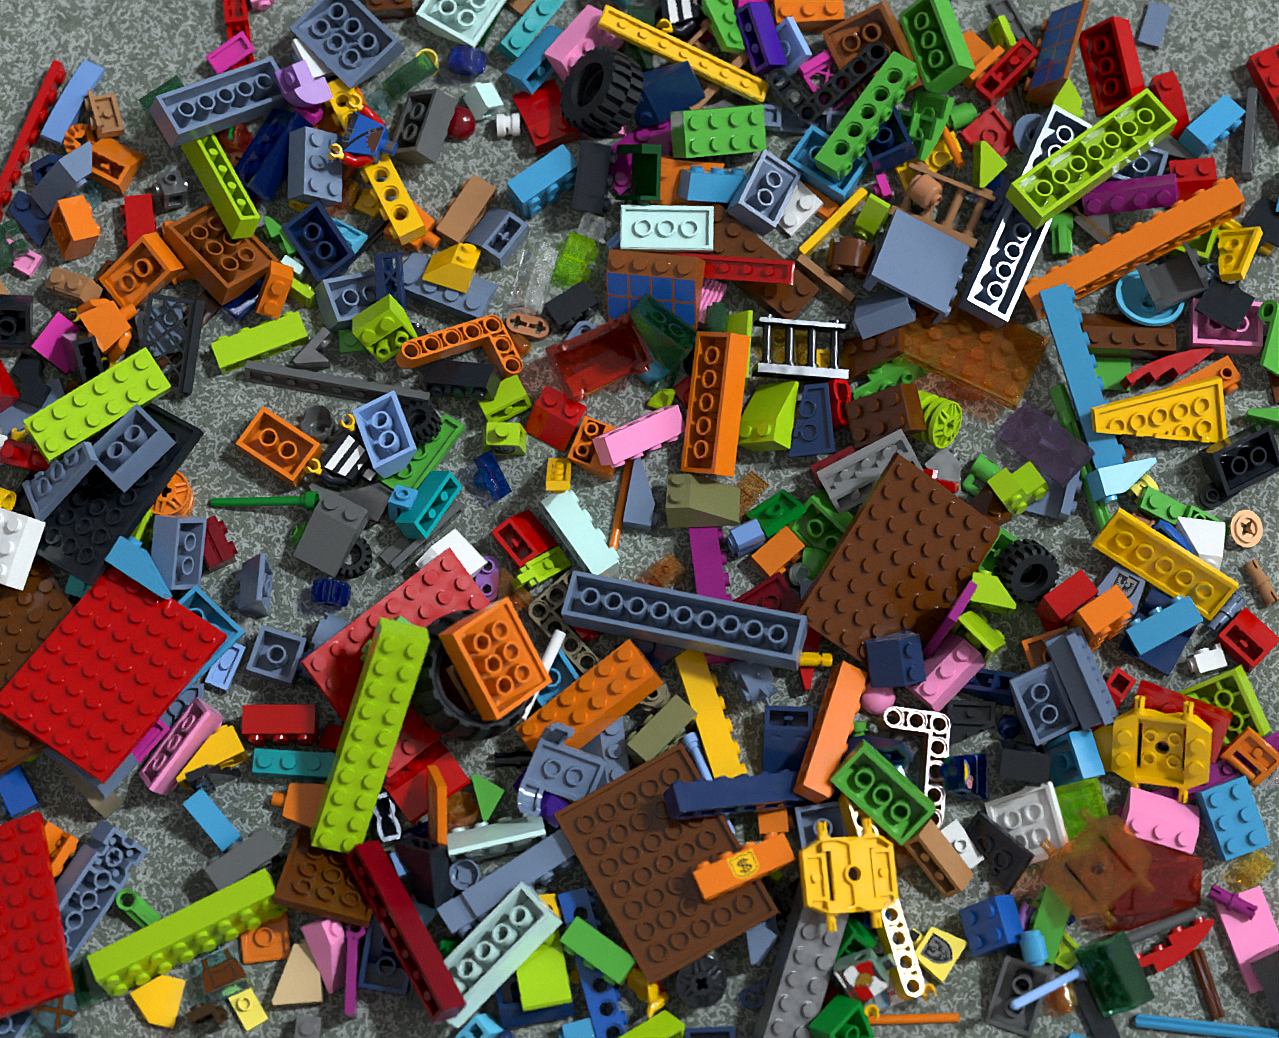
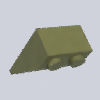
(701, 502)

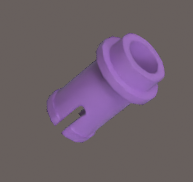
(1025, 918)

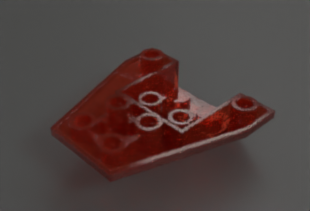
(1177, 886)

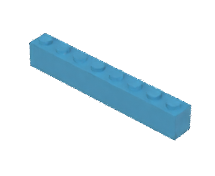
(1079, 370)

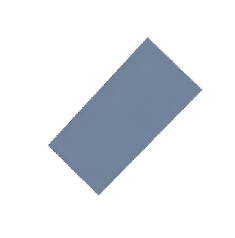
(19, 411)

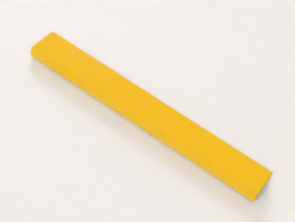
(679, 51)

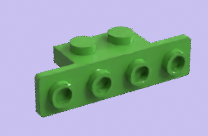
(890, 374)

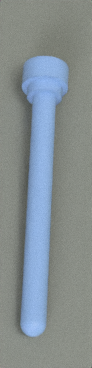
(692, 743)
(1075, 973)

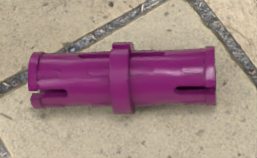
(1232, 901)

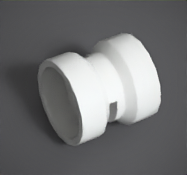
(508, 124)

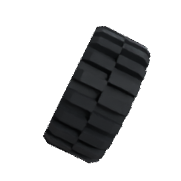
(601, 92)

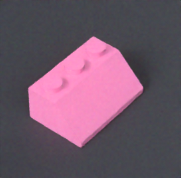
(947, 672)
(1161, 820)

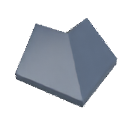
(761, 941)

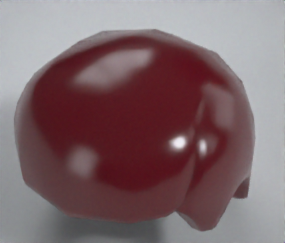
(461, 124)

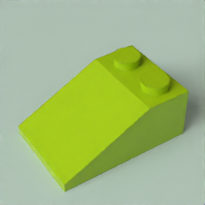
(769, 417)
(979, 634)
(544, 976)

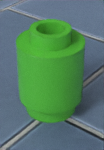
(961, 116)

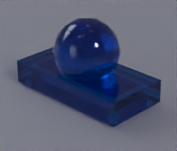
(490, 476)

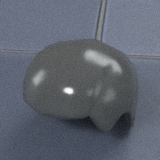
(321, 414)

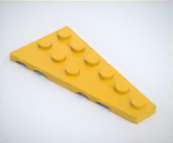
(1176, 413)

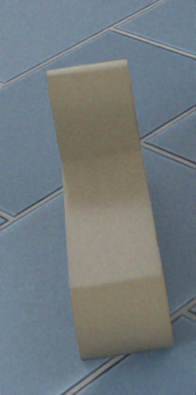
(102, 805)

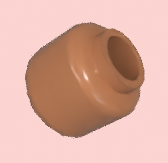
(925, 191)

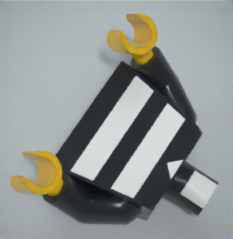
(680, 17)
(345, 461)

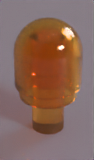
(521, 344)

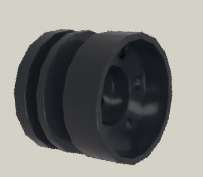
(701, 995)

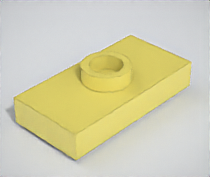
(248, 1009)

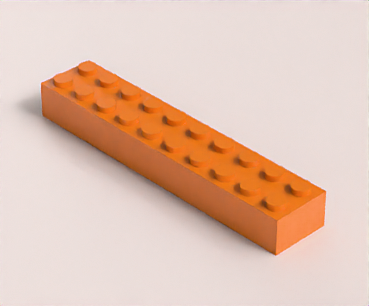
(1141, 244)

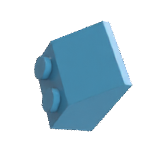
(1074, 758)

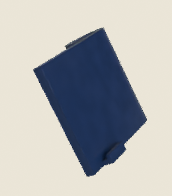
(1165, 655)

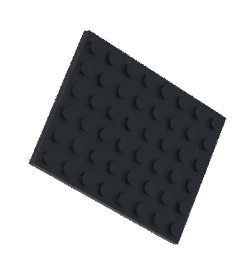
(92, 519)

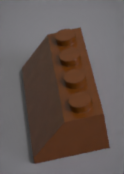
(1123, 338)

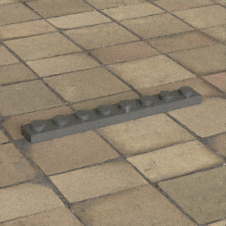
(329, 384)

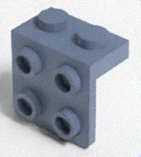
(155, 328)
(1058, 501)

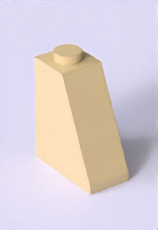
(300, 980)

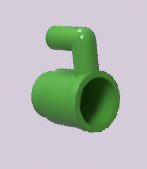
(981, 469)

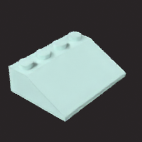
(458, 19)
(495, 839)

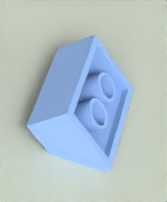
(385, 434)

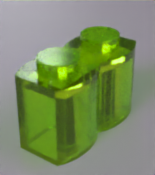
(576, 259)

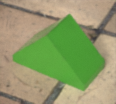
(1000, 544)
(488, 796)

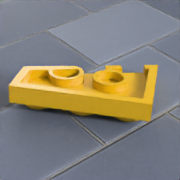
(936, 160)
(1237, 251)

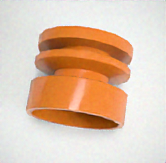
(178, 501)

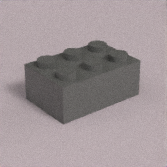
(423, 126)
(245, 859)

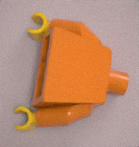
(108, 325)

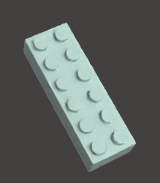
(499, 947)

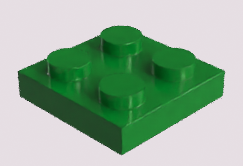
(776, 512)

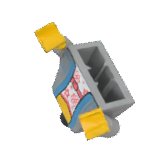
(888, 998)

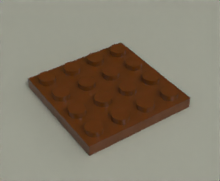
(321, 883)

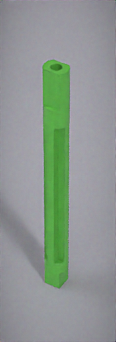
(1069, 422)

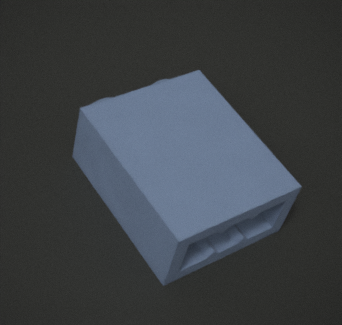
(883, 313)

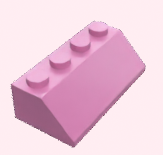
(180, 746)

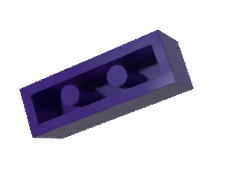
(760, 37)

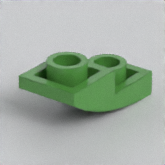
(275, 231)

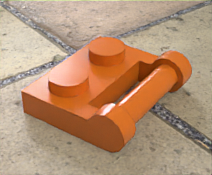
(1254, 749)

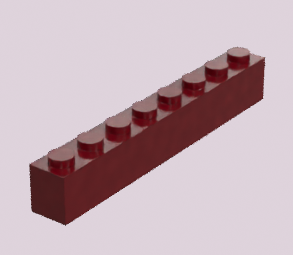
(405, 931)

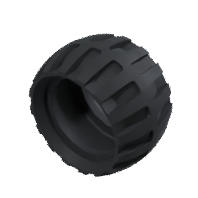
(434, 706)

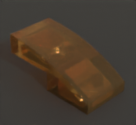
(751, 490)

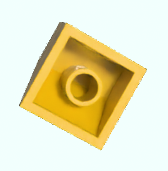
(453, 267)

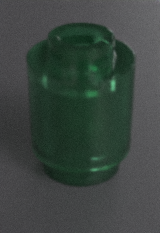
(716, 317)

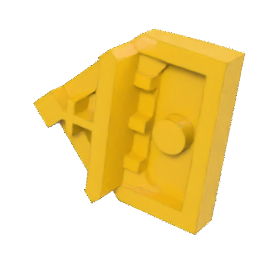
(159, 1000)

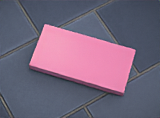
(1248, 936)

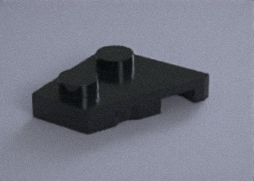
(969, 718)

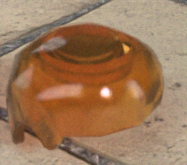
(461, 809)

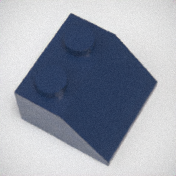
(895, 659)

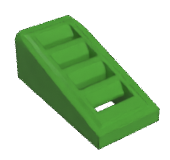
(1264, 416)

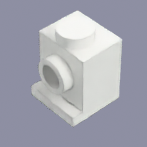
(1207, 661)

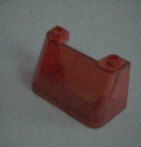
(598, 357)

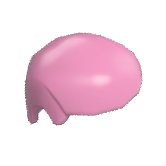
(877, 699)

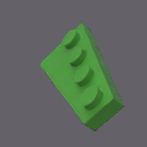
(724, 25)
(426, 457)

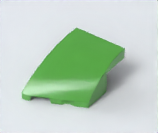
(926, 120)

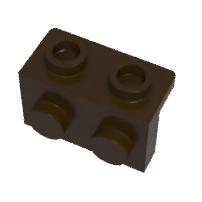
(203, 1012)

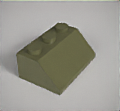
(661, 731)

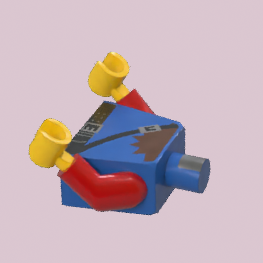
(364, 138)

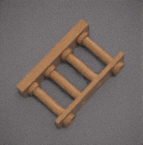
(710, 88)
(967, 235)

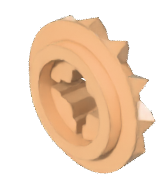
(1254, 528)

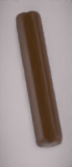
(1207, 984)

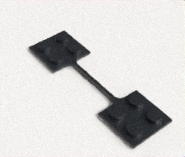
(1226, 301)

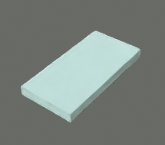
(666, 228)

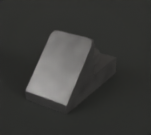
(310, 356)

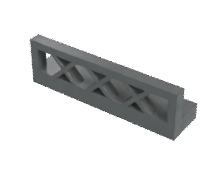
(406, 549)

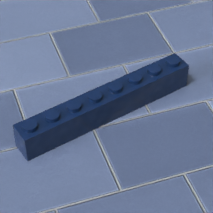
(736, 795)

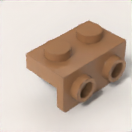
(105, 115)

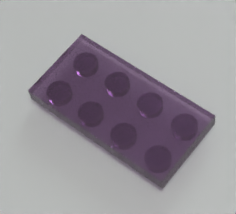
(1045, 444)

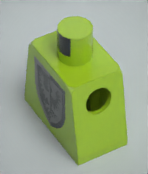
(504, 438)

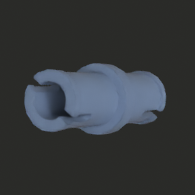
(1226, 613)

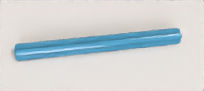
(1202, 1027)

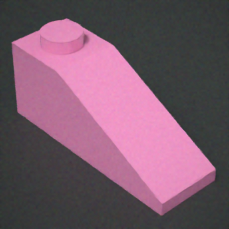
(328, 947)

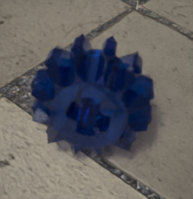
(466, 61)
(330, 592)

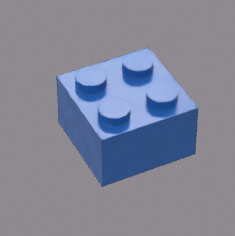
(991, 925)

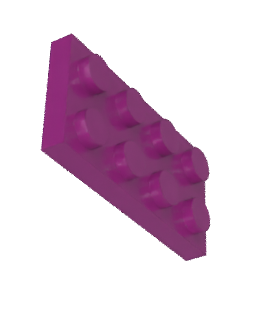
(656, 134)

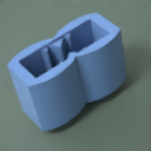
(745, 538)

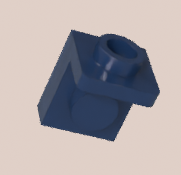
(42, 167)

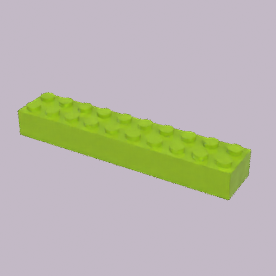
(369, 735)

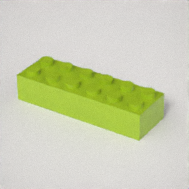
(96, 405)

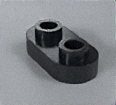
(1220, 498)

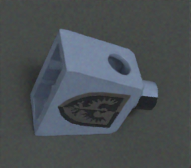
(1128, 582)

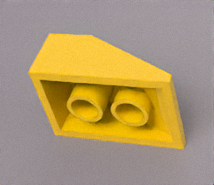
(220, 749)

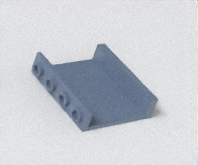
(918, 263)

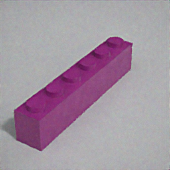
(709, 571)

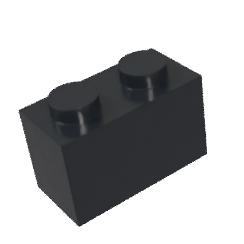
(571, 307)

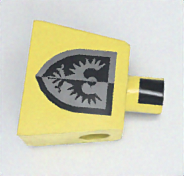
(936, 951)

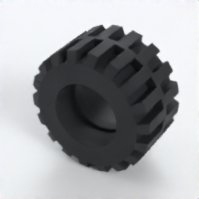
(1037, 581)

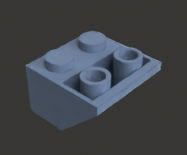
(498, 235)

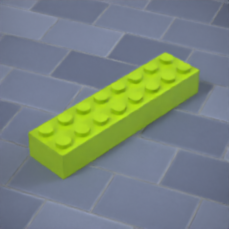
(1091, 158)
(186, 934)

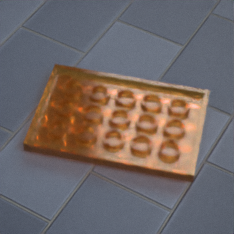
(974, 353)

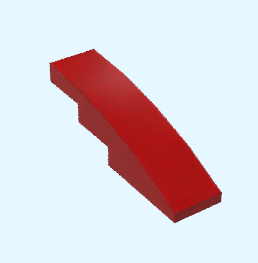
(236, 21)
(1171, 365)

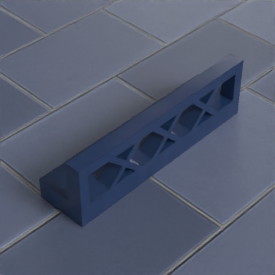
(386, 277)

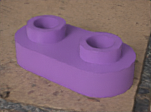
(489, 578)

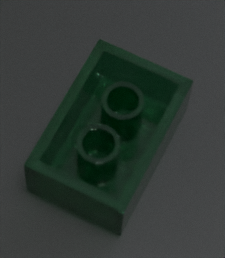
(1114, 973)

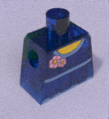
(966, 776)

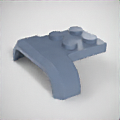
(558, 770)

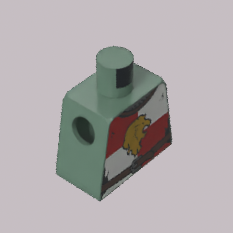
(864, 974)

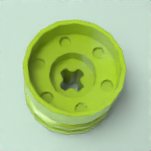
(941, 420)

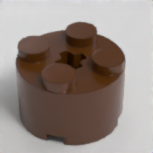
(850, 257)

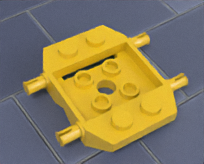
(1156, 765)
(875, 881)

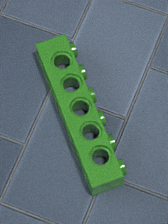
(894, 68)

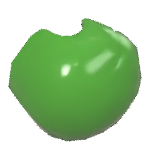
(814, 559)

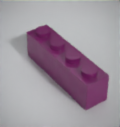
(1131, 195)

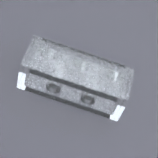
(533, 278)

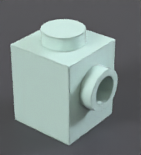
(483, 100)

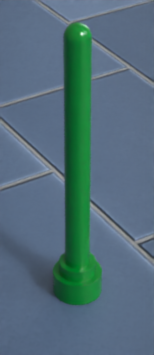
(307, 501)

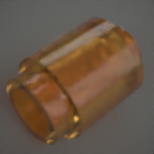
(1064, 999)

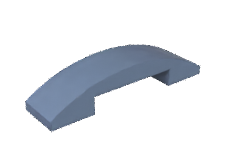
(787, 122)

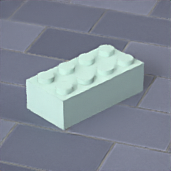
(579, 535)

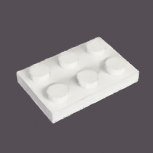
(799, 209)

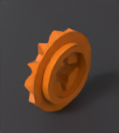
(75, 132)

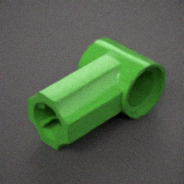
(1061, 238)
(140, 911)

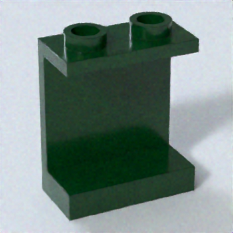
(644, 173)

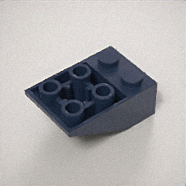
(785, 737)

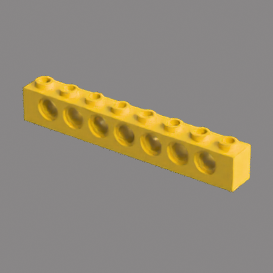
(403, 230)

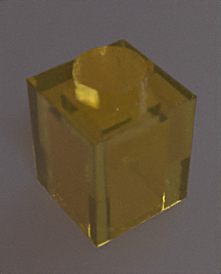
(1255, 869)

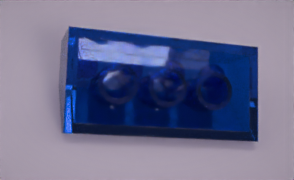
(267, 156)

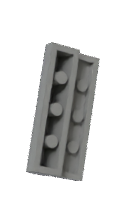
(854, 476)

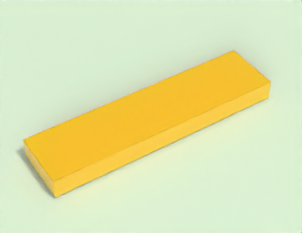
(833, 222)

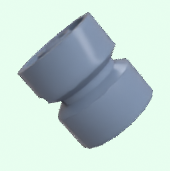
(464, 874)

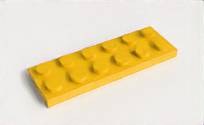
(1164, 563)

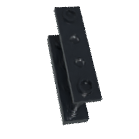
(788, 369)

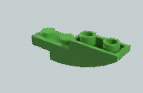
(1168, 509)

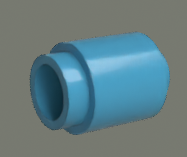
(1033, 948)

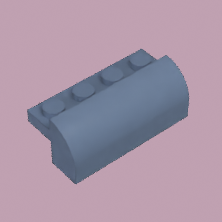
(1081, 678)

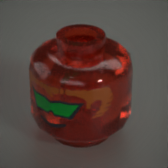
(235, 138)

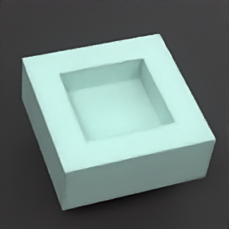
(298, 266)

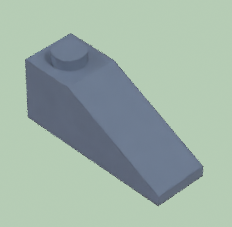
(640, 504)

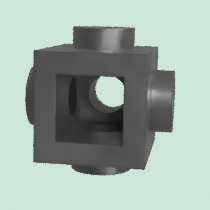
(171, 189)

